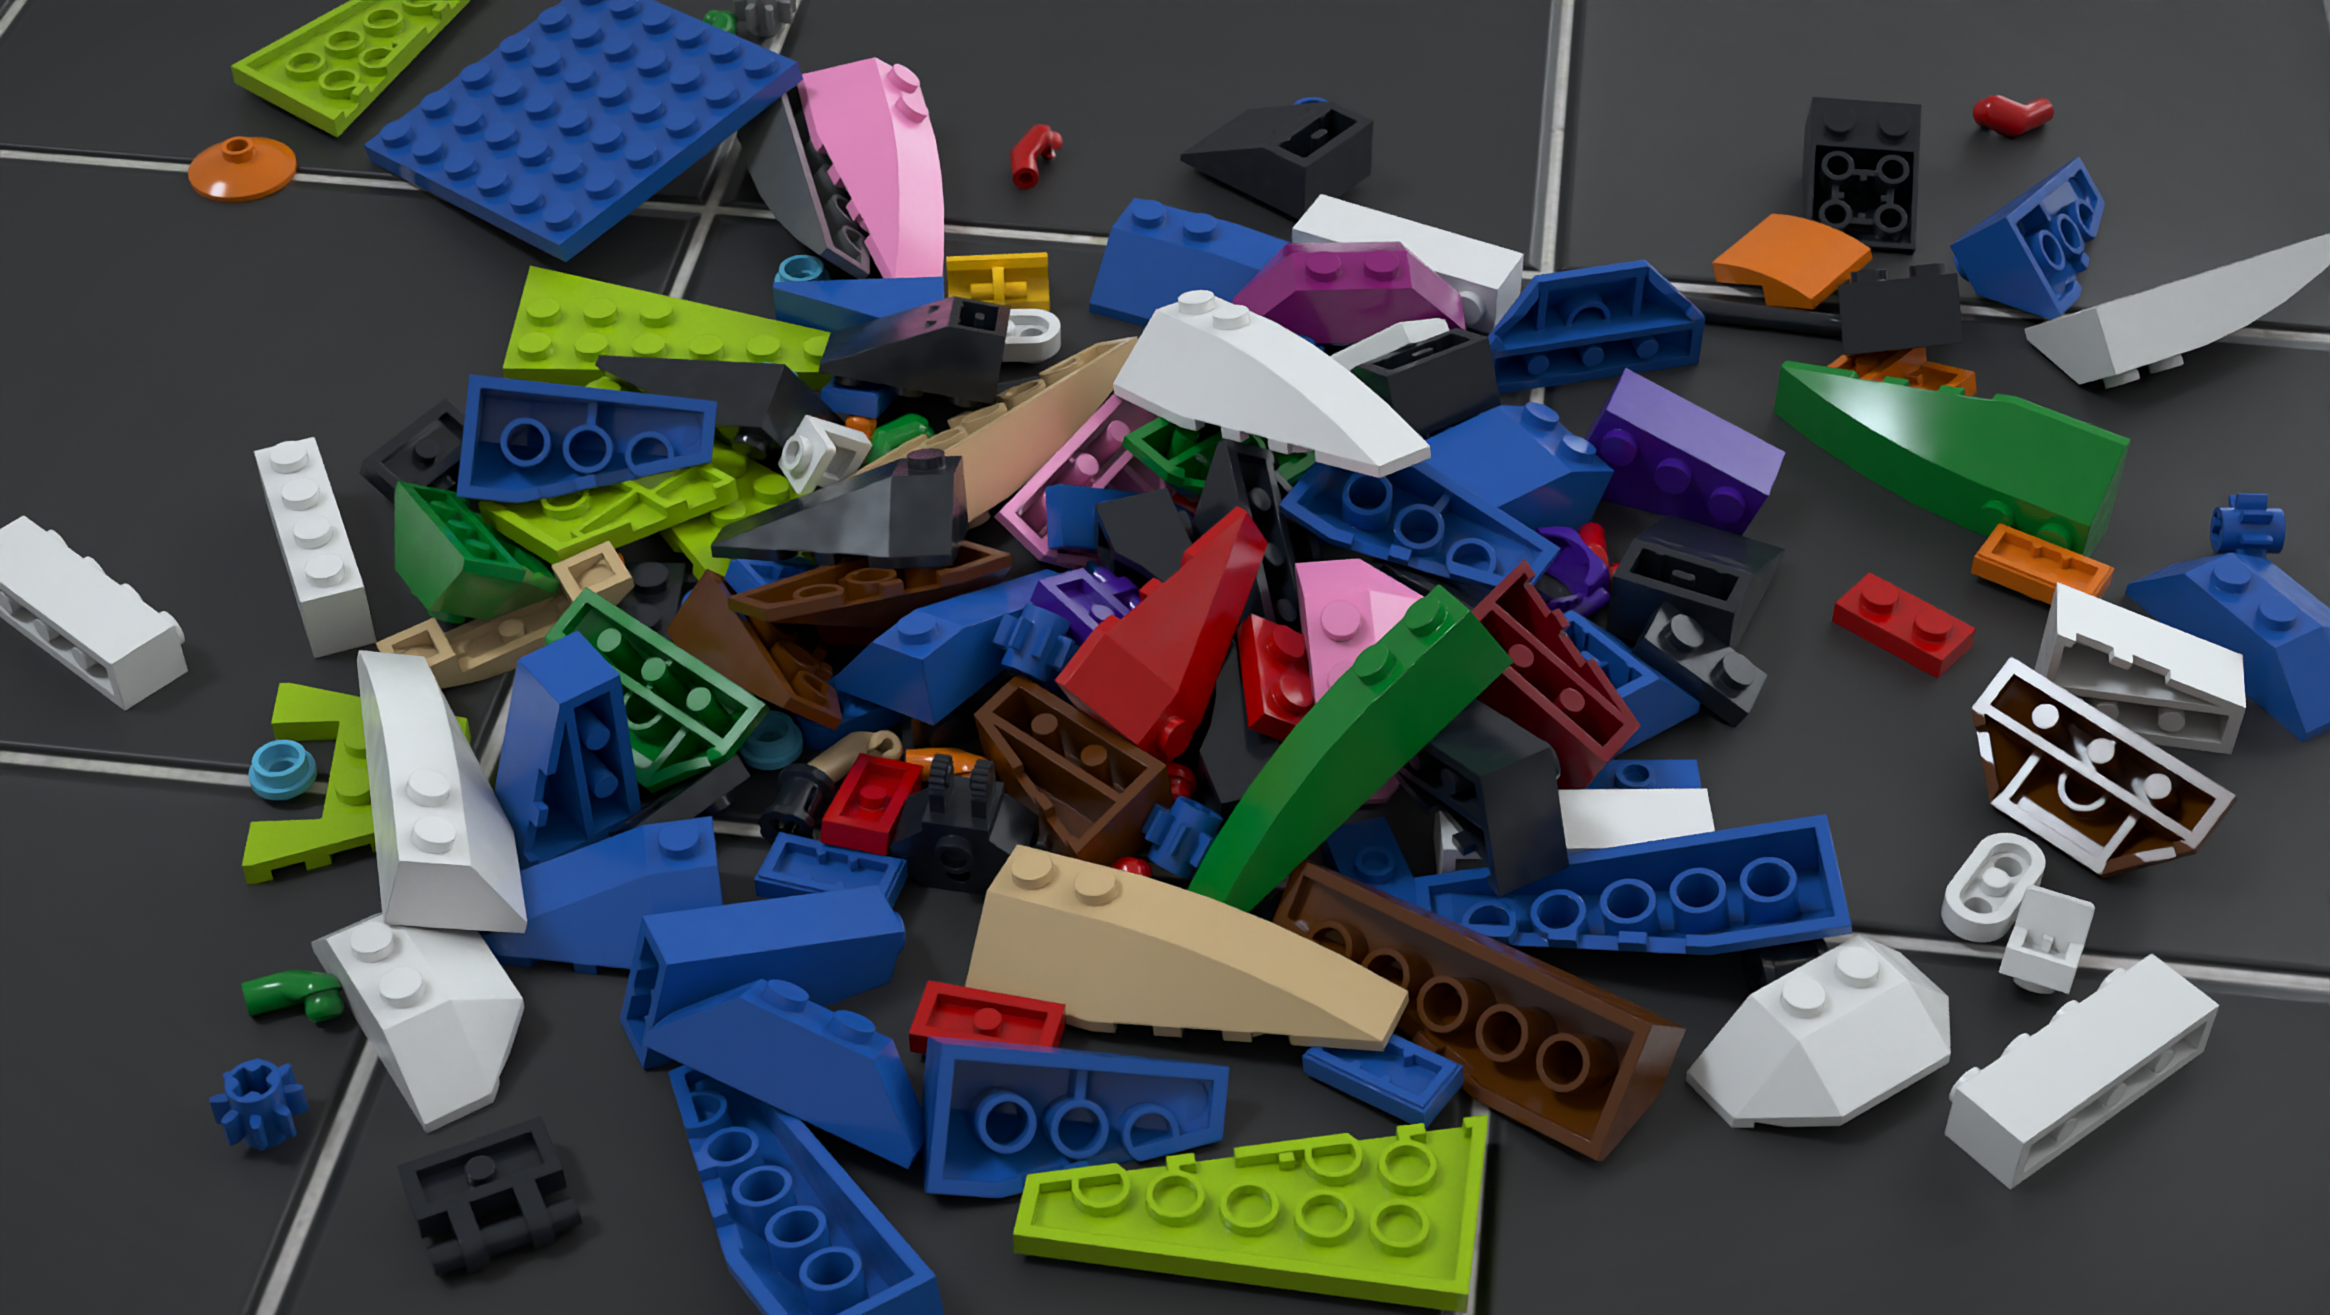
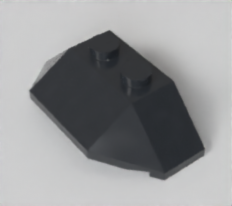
(1250, 479)

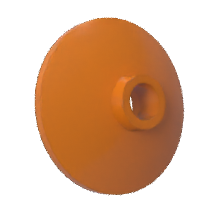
(242, 169)

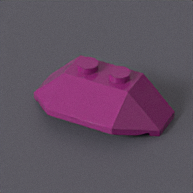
(1349, 290)

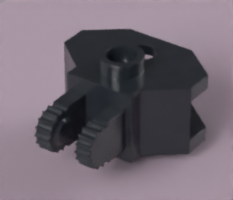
(961, 828)

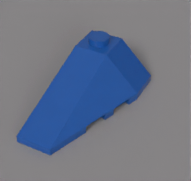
(2035, 244)
(560, 439)
(1417, 522)
(938, 652)
(593, 899)
(1042, 1109)

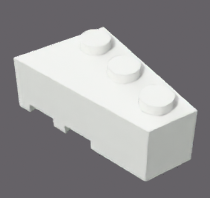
(2144, 673)

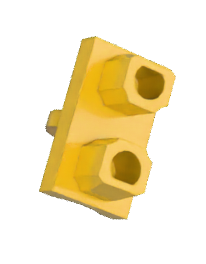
(1001, 279)

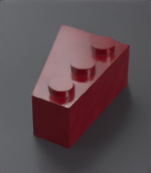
(1551, 684)

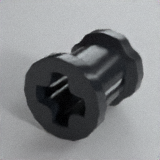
(796, 804)
(1770, 963)

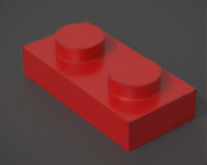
(1903, 625)
(1274, 676)
(870, 804)
(985, 1016)

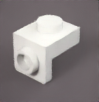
(822, 454)
(2047, 940)

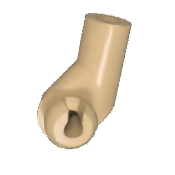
(841, 756)

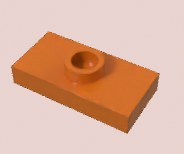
(2037, 565)

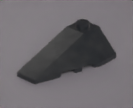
(755, 401)
(894, 514)

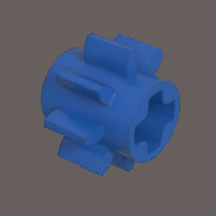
(2248, 526)
(1035, 643)
(1181, 835)
(259, 1104)

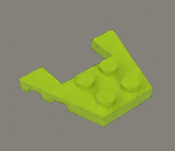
(612, 513)
(347, 817)

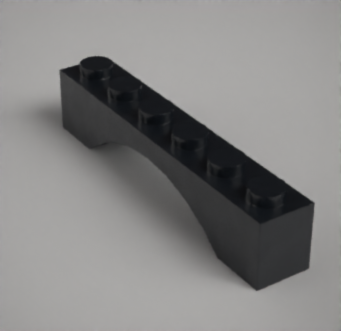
(1146, 540)

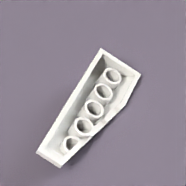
(2176, 316)
(1257, 378)
(436, 821)

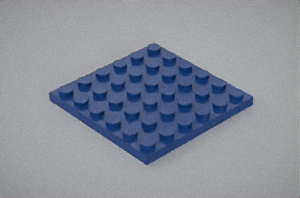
(582, 118)

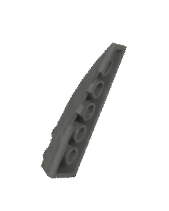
(798, 187)

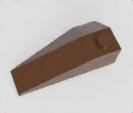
(870, 597)
(761, 657)

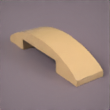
(495, 645)

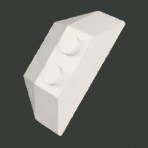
(430, 1009)
(1826, 1041)

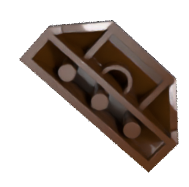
(2088, 778)

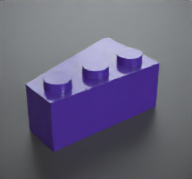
(1680, 457)

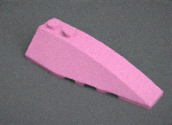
(885, 156)

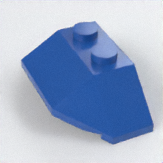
(1594, 327)
(2259, 614)
(802, 1061)

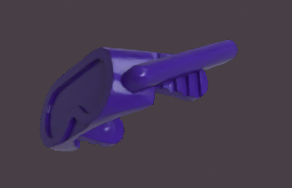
(1579, 571)

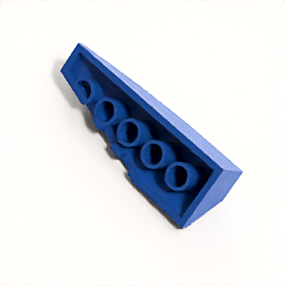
(1169, 251)
(1665, 894)
(791, 1215)

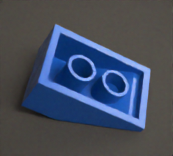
(1524, 465)

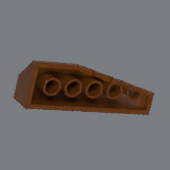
(1521, 1029)

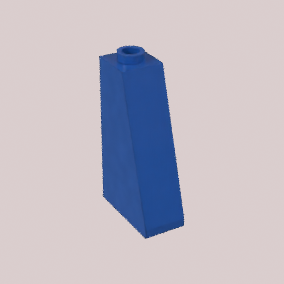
(819, 941)

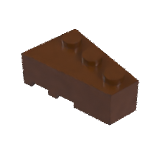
(1071, 773)

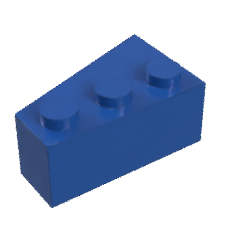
(565, 752)

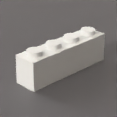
(1479, 271)
(315, 547)
(86, 616)
(1602, 820)
(2079, 1069)

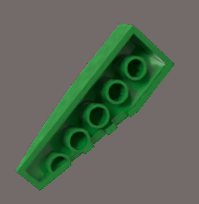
(1963, 453)
(1351, 745)

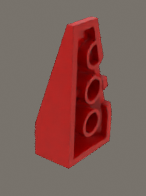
(1161, 661)

